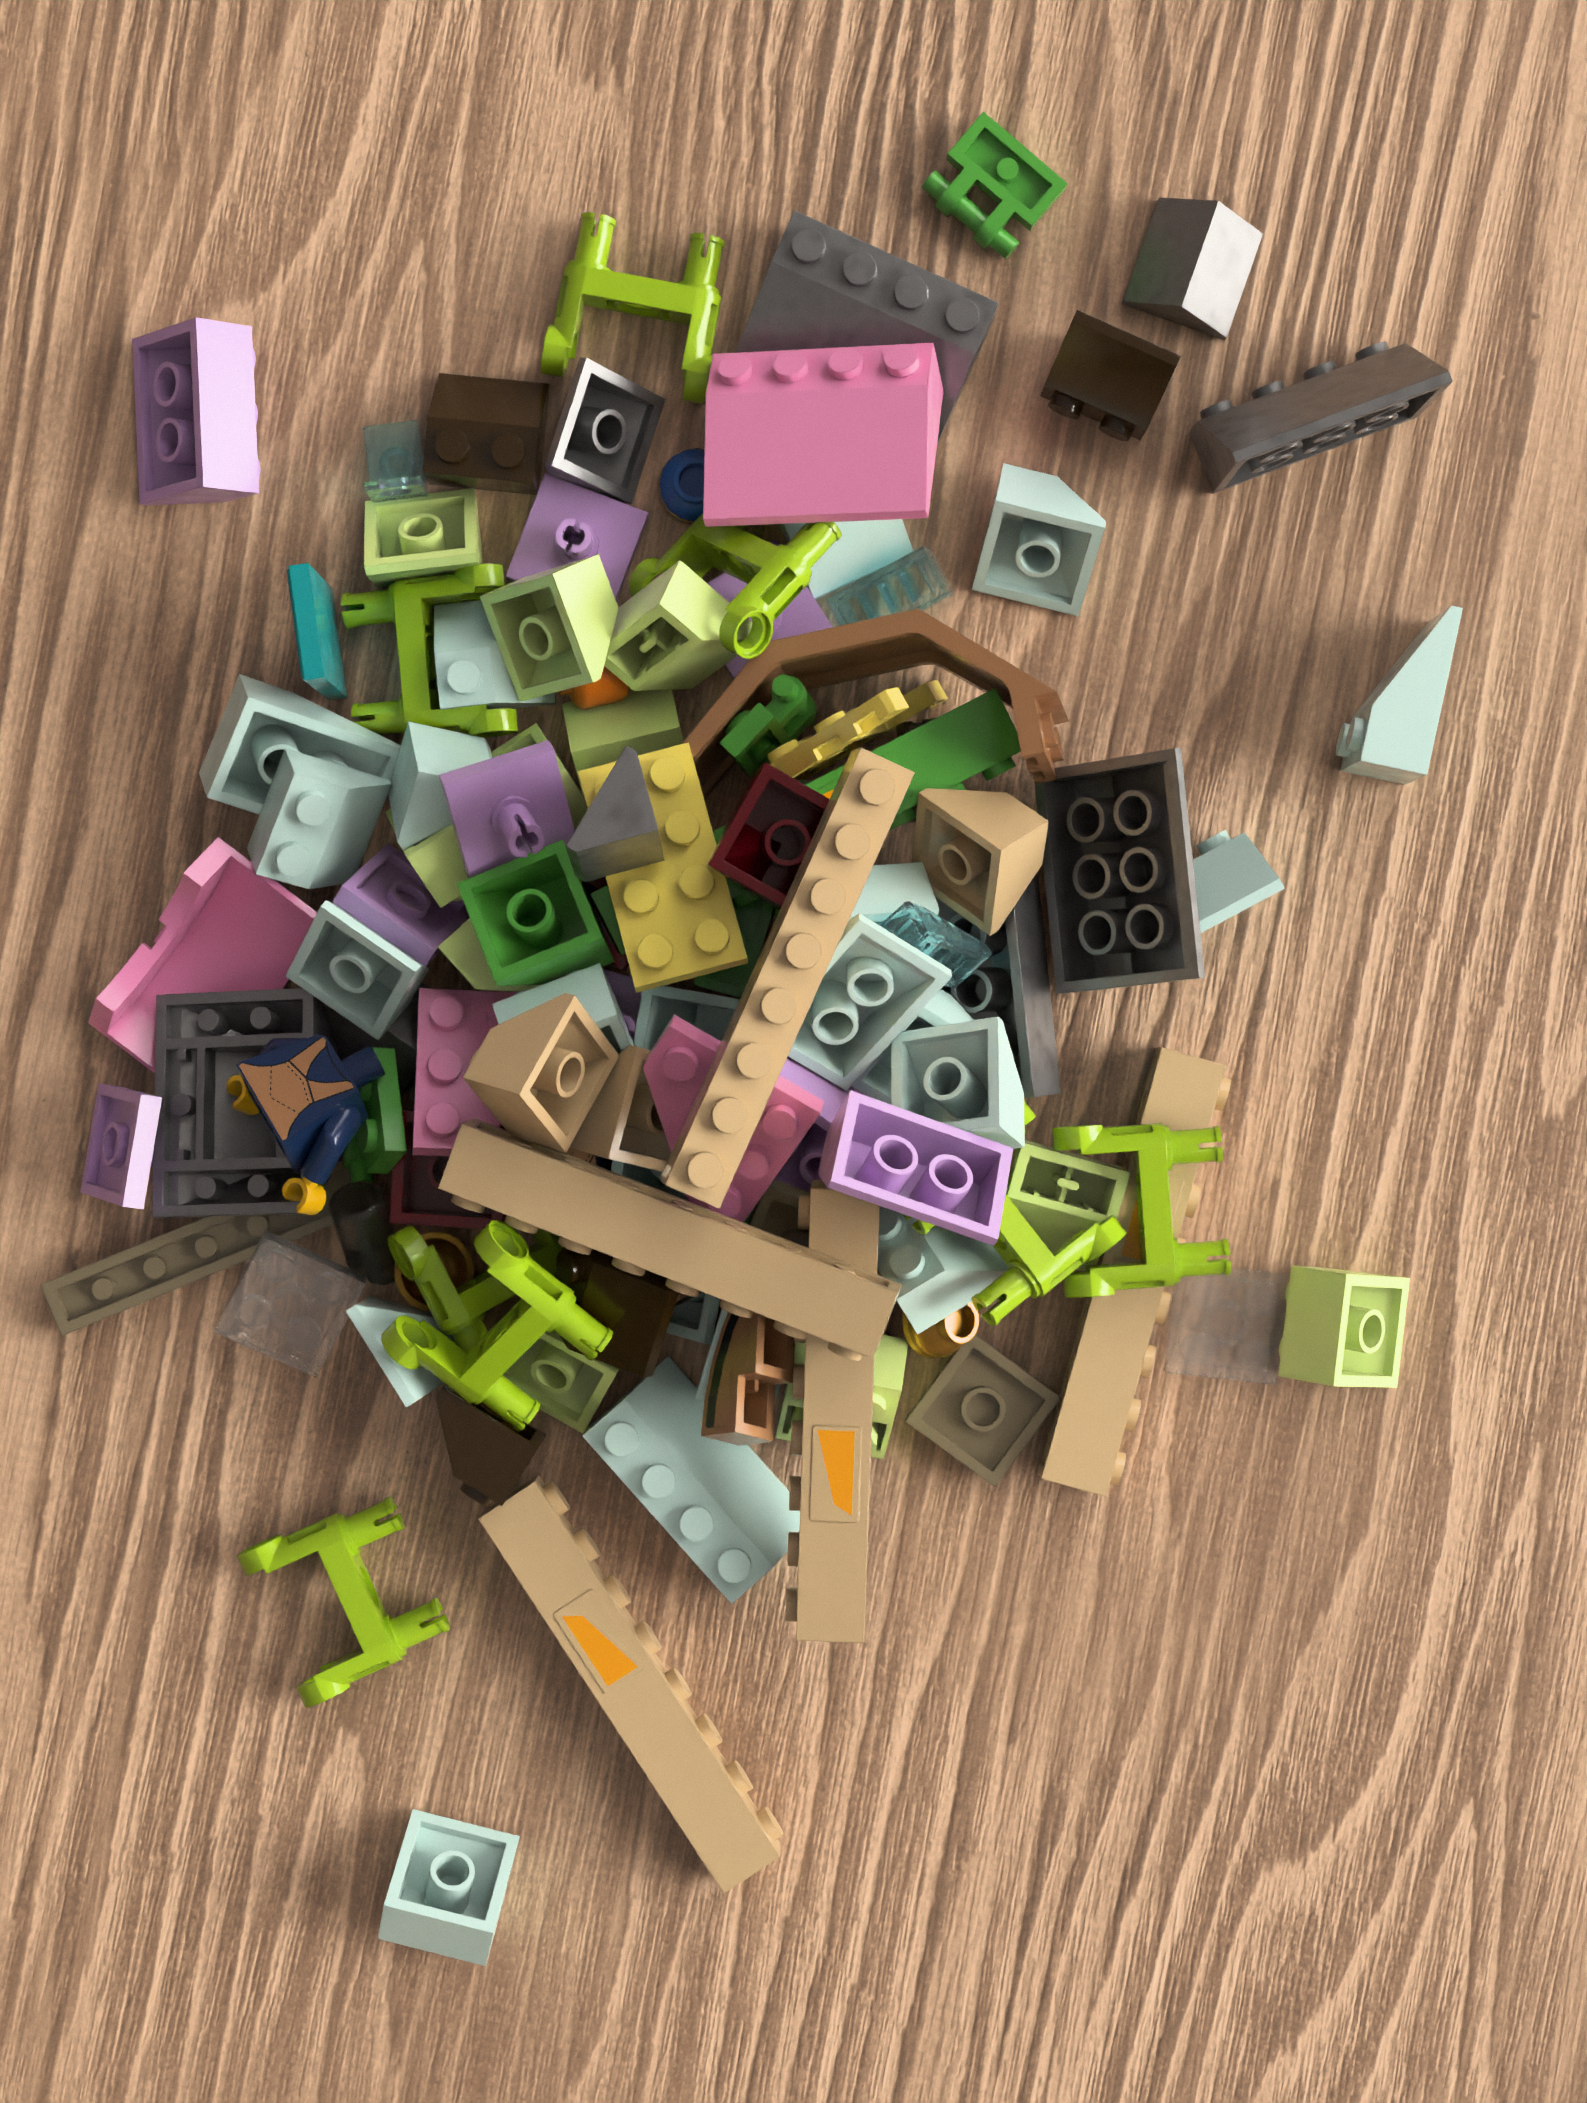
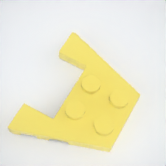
(850, 730)

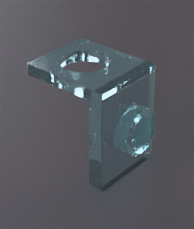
(394, 461)

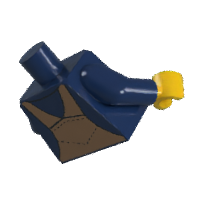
(308, 1105)

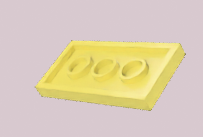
(677, 911)

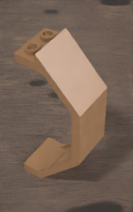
(875, 649)

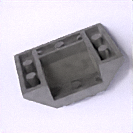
(204, 1150)

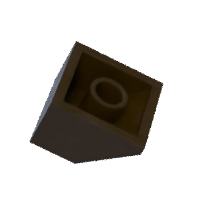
(1108, 377)
(486, 434)
(628, 1304)
(484, 1447)

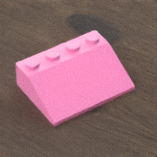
(821, 435)

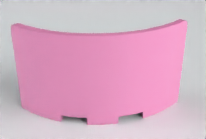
(218, 936)

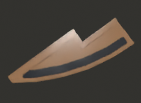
(743, 1380)

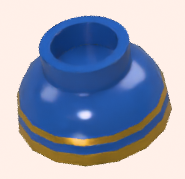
(682, 485)

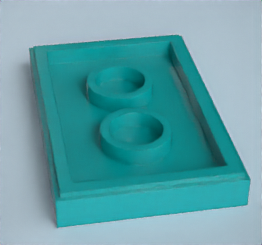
(316, 631)

